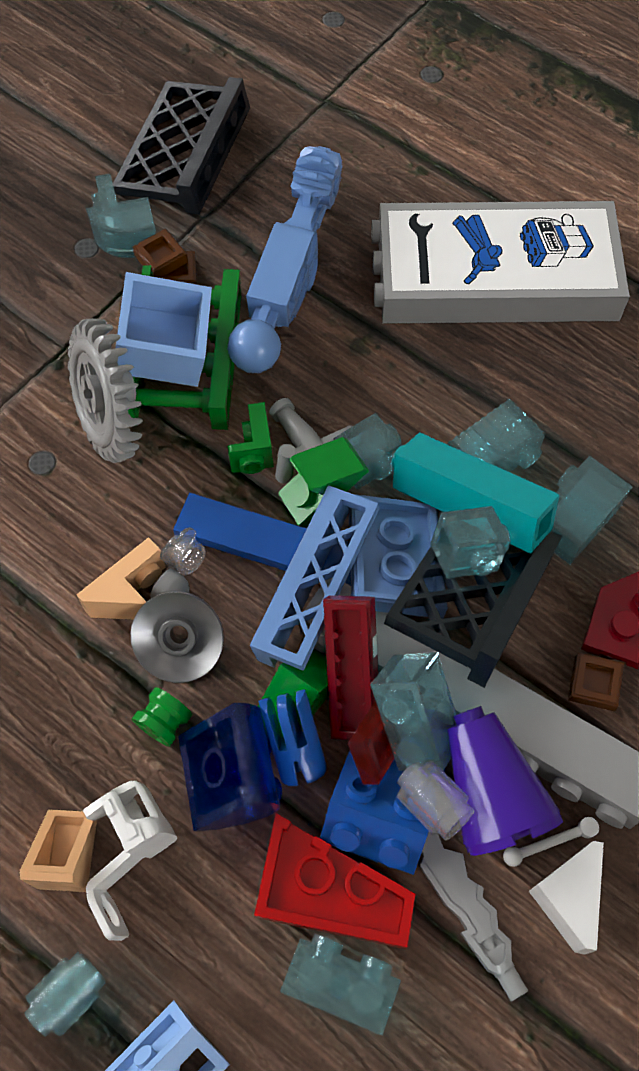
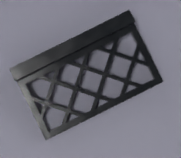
(209, 146)
(497, 623)

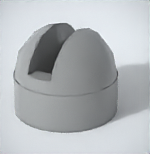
(170, 581)

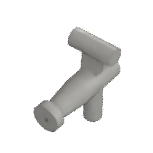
(300, 435)

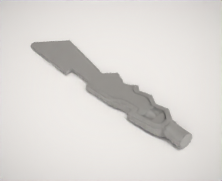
(465, 900)

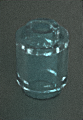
(64, 995)

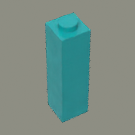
(460, 481)

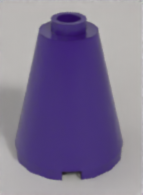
(499, 785)

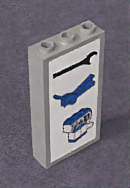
(499, 262)

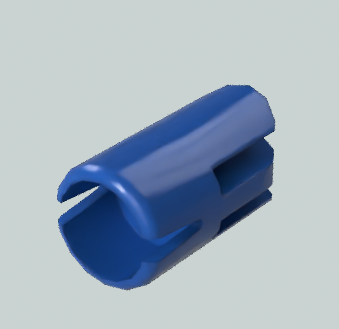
(297, 748)

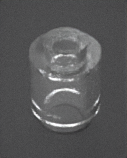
(434, 799)

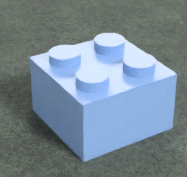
(164, 328)

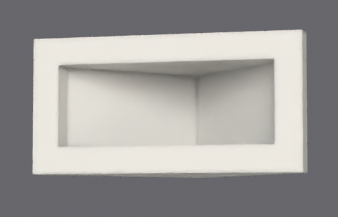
(573, 898)

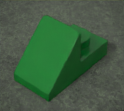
(323, 466)

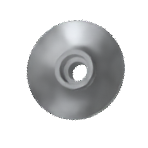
(162, 651)

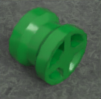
(162, 716)

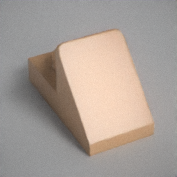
(115, 591)

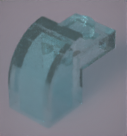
(119, 224)

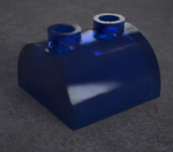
(229, 769)

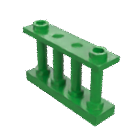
(217, 364)

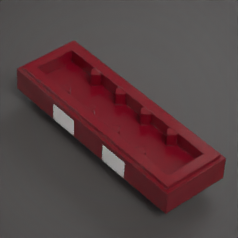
(350, 660)

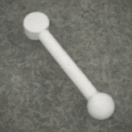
(586, 828)

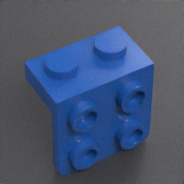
(373, 820)

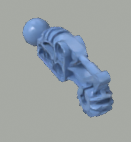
(287, 262)

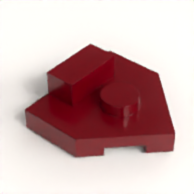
(615, 622)

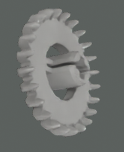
(103, 390)

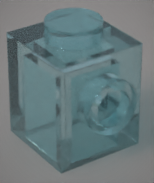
(375, 445)
(470, 542)

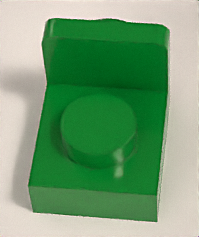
(256, 450)

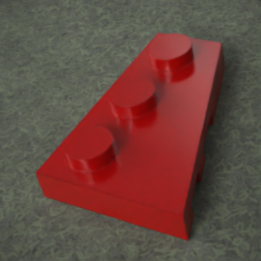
(329, 892)

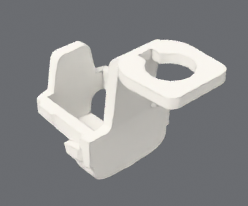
(140, 839)

